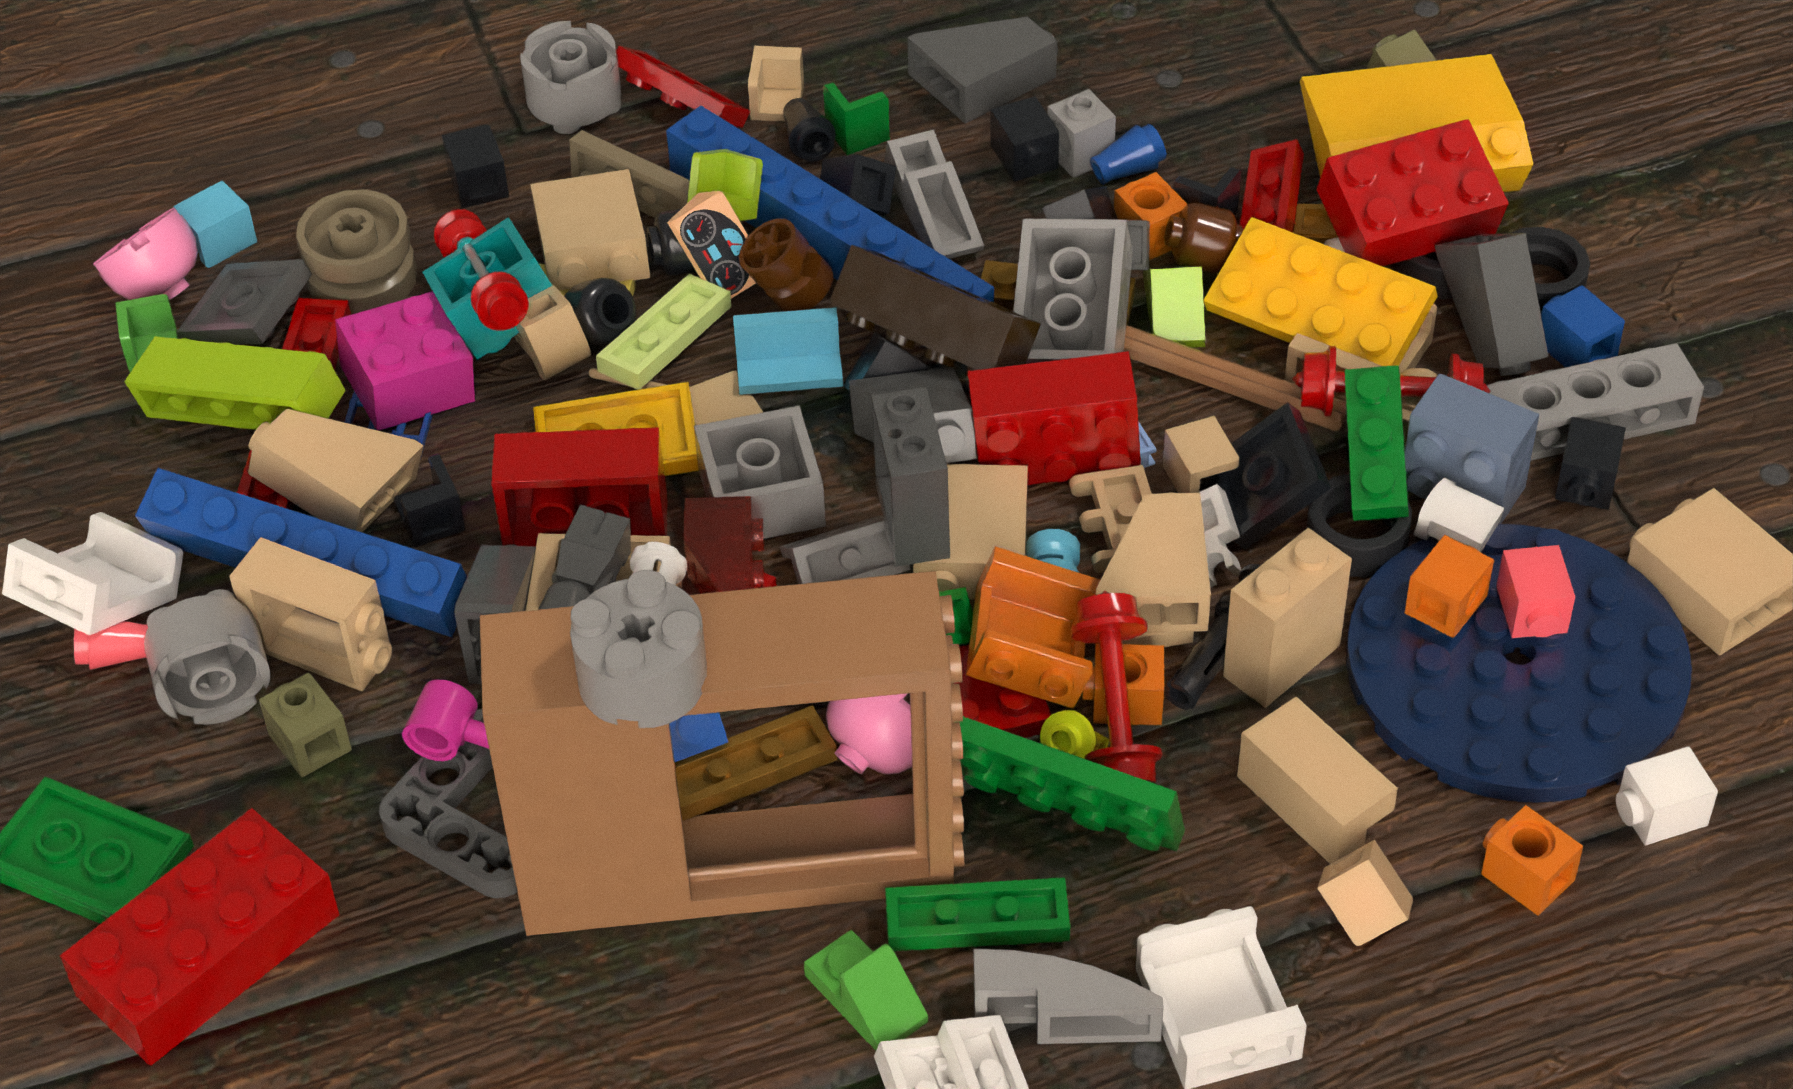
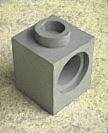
(1083, 128)

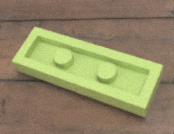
(663, 331)

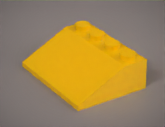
(1401, 100)

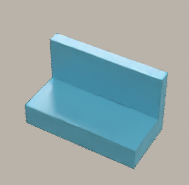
(787, 351)

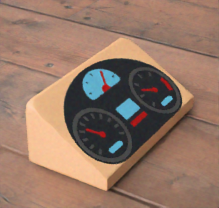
(713, 240)

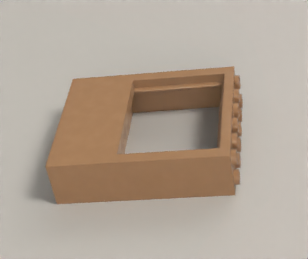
(599, 803)

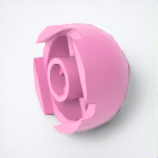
(151, 259)
(872, 733)

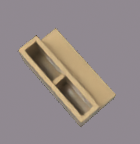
(1314, 779)

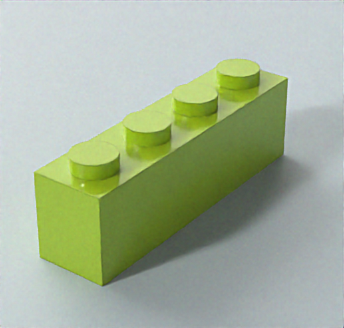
(231, 382)

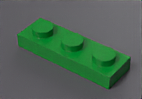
(1376, 443)
(977, 914)

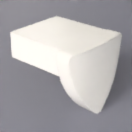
(1458, 515)

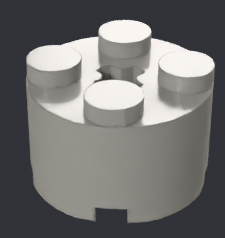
(571, 75)
(639, 650)
(206, 658)

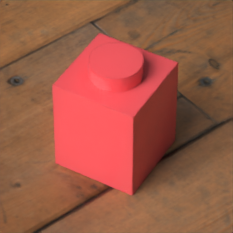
(1535, 591)

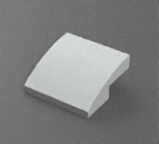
(962, 1056)

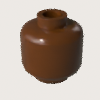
(1202, 236)

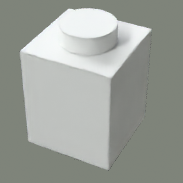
(1666, 796)

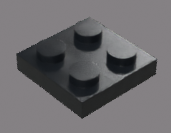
(1274, 475)

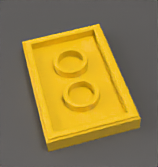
(659, 406)

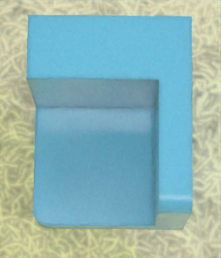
(218, 222)

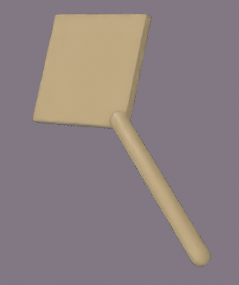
(712, 399)

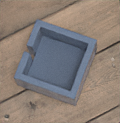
(1471, 441)

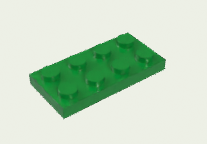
(1060, 780)

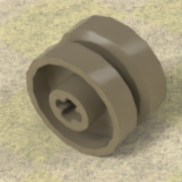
(357, 249)

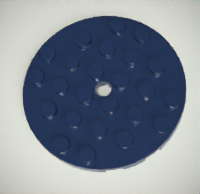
(1536, 728)

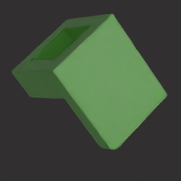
(141, 321)

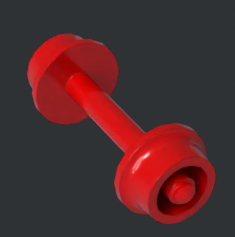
(1321, 379)
(1109, 621)

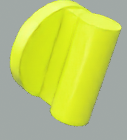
(1071, 734)

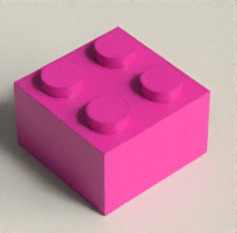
(405, 360)

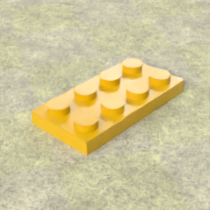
(1308, 288)

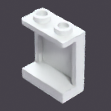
(97, 582)
(1218, 998)

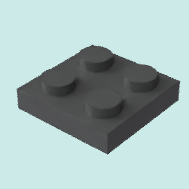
(246, 302)

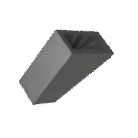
(982, 63)
(1496, 299)
(948, 402)
(494, 586)

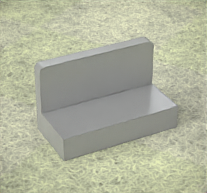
(844, 553)

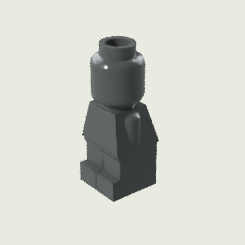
(588, 557)

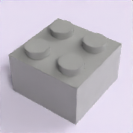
(764, 459)

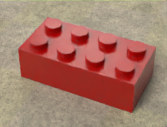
(200, 936)

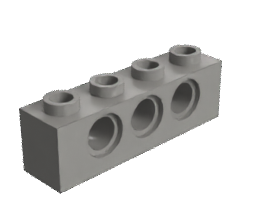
(1634, 390)

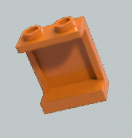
(1025, 628)

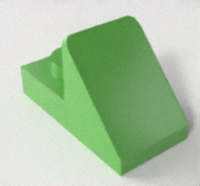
(867, 989)

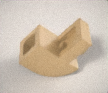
(552, 333)

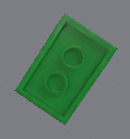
(85, 851)

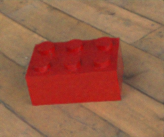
(1412, 194)
(1057, 416)
(548, 475)

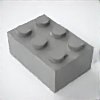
(1075, 285)

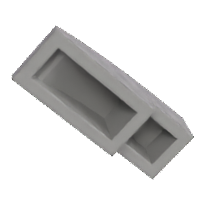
(933, 195)
(1064, 998)

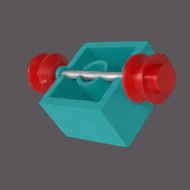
(483, 279)

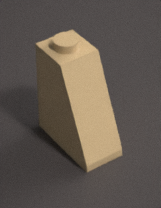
(333, 466)
(1164, 563)

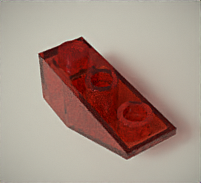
(722, 544)

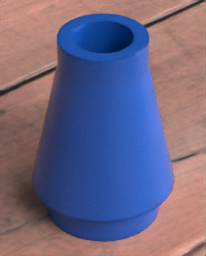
(1130, 154)

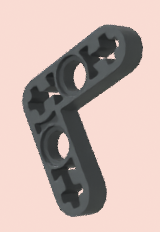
(437, 814)

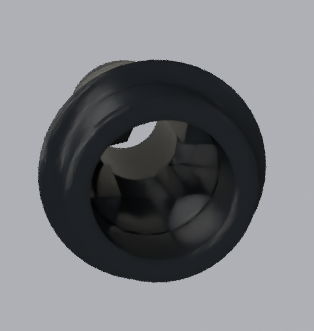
(808, 130)

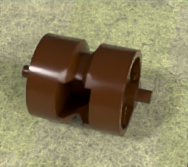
(786, 266)

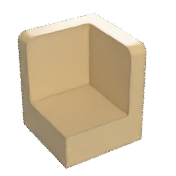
(774, 80)
(1196, 453)
(1365, 893)

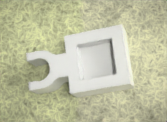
(1218, 530)

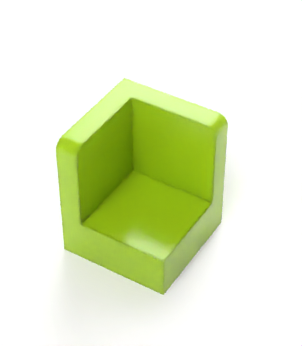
(732, 174)

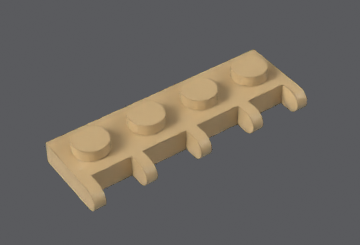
(1116, 500)

